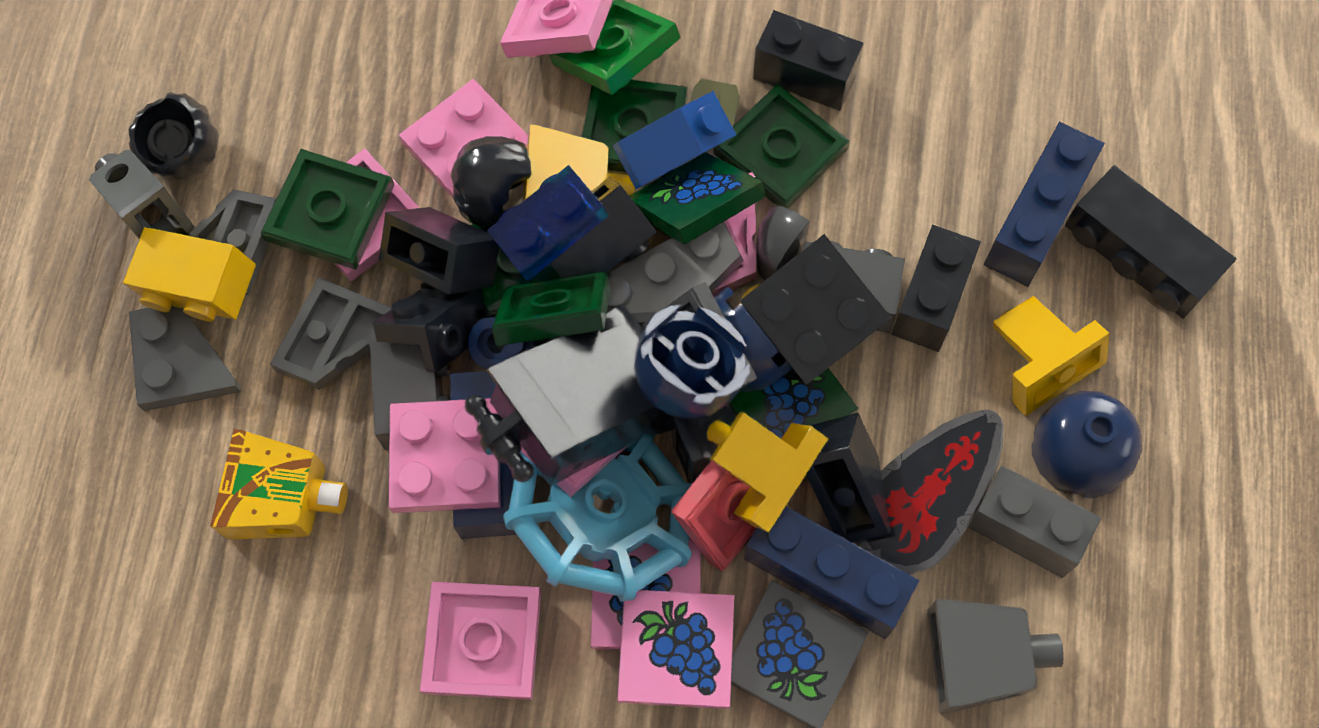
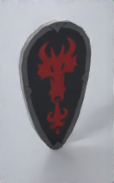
(937, 490)

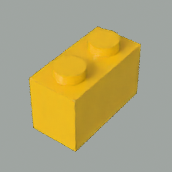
(189, 274)

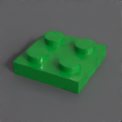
(624, 48)

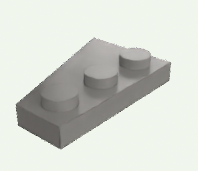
(672, 269)

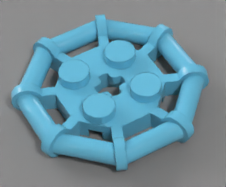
(606, 534)

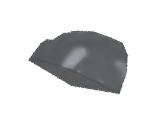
(779, 239)

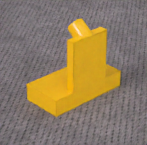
(1054, 352)
(764, 463)

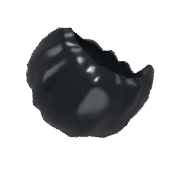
(174, 137)
(485, 175)

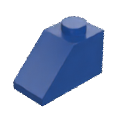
(674, 139)

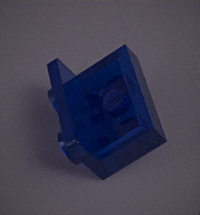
(548, 222)

